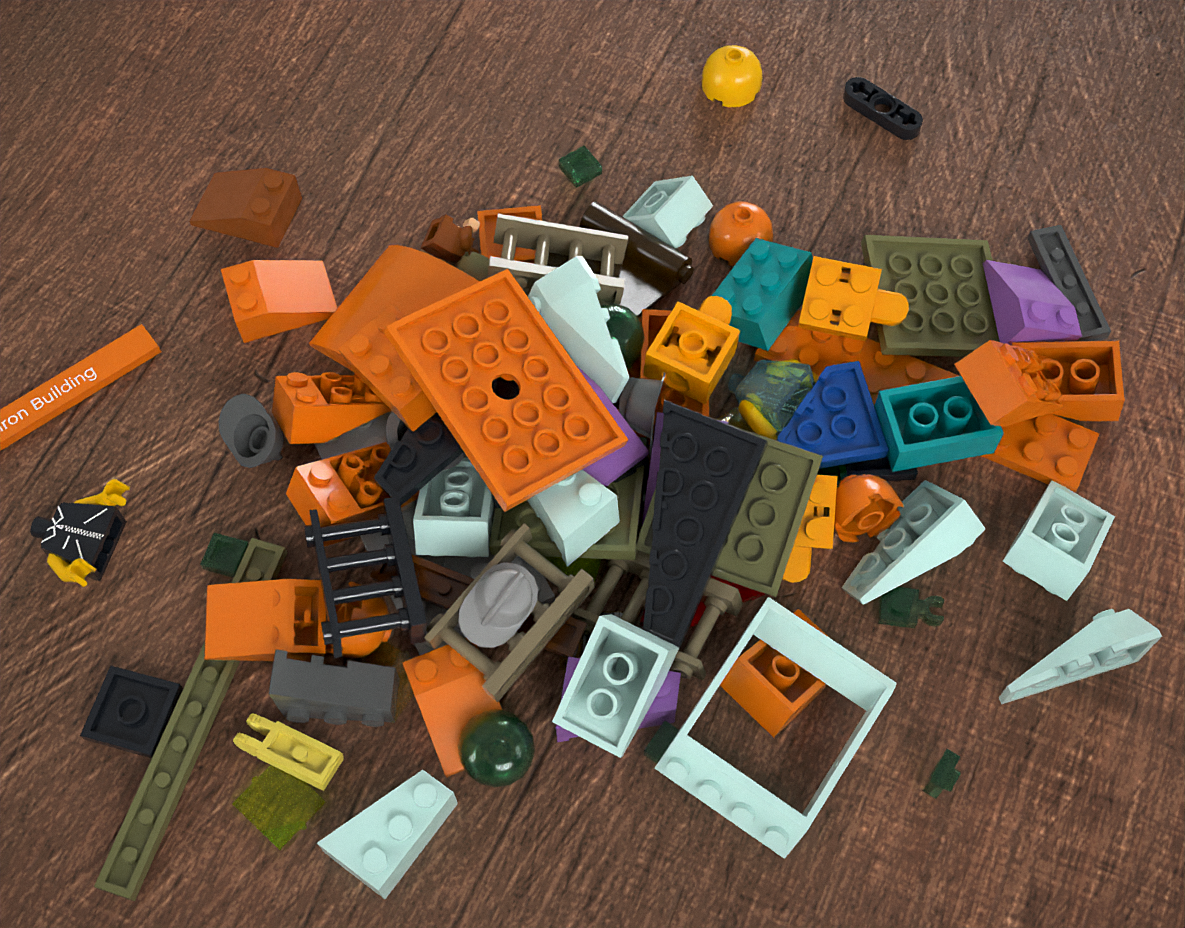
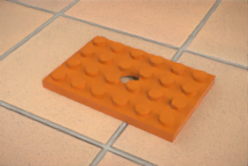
(518, 442)

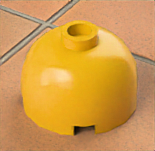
(732, 76)

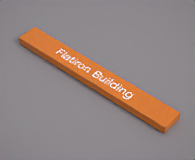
(75, 384)

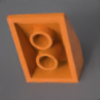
(277, 296)
(1086, 376)
(772, 685)
(448, 697)

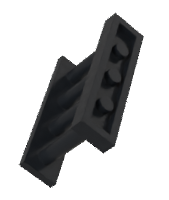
(402, 585)

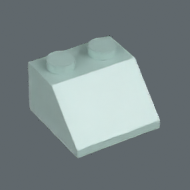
(670, 209)

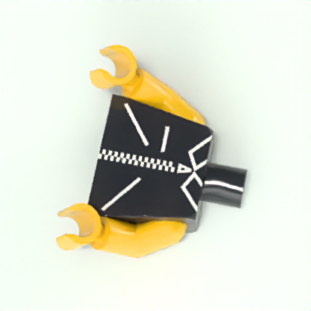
(83, 534)

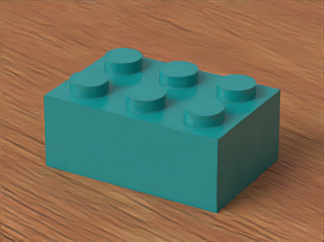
(765, 290)
(934, 424)

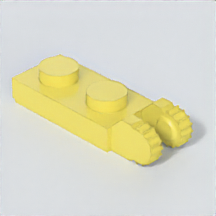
(291, 751)

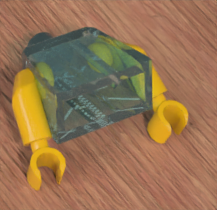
(771, 394)

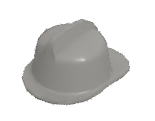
(498, 605)

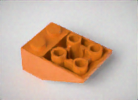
(1008, 383)
(323, 406)
(341, 488)
(260, 616)

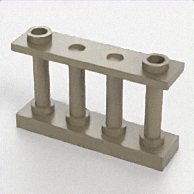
(557, 239)
(717, 599)
(523, 646)

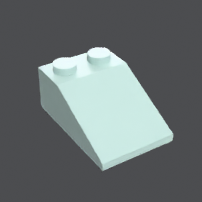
(454, 514)
(1059, 540)
(614, 684)

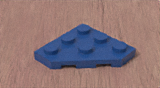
(837, 419)

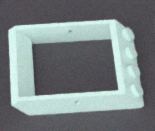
(736, 794)

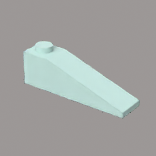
(573, 313)
(926, 534)
(1099, 647)

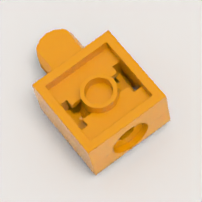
(850, 297)
(693, 348)
(815, 528)

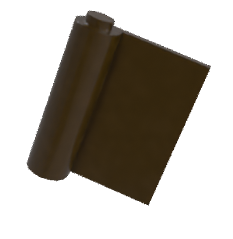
(648, 266)

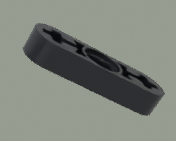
(874, 96)

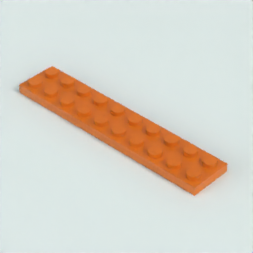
(1037, 447)

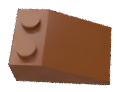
(249, 205)

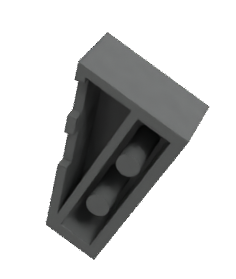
(333, 691)

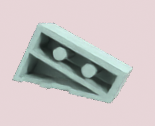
(576, 513)
(391, 832)

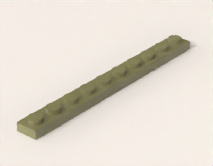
(178, 749)

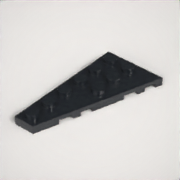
(426, 452)
(697, 500)

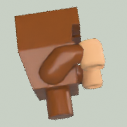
(448, 240)

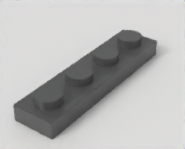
(1063, 269)

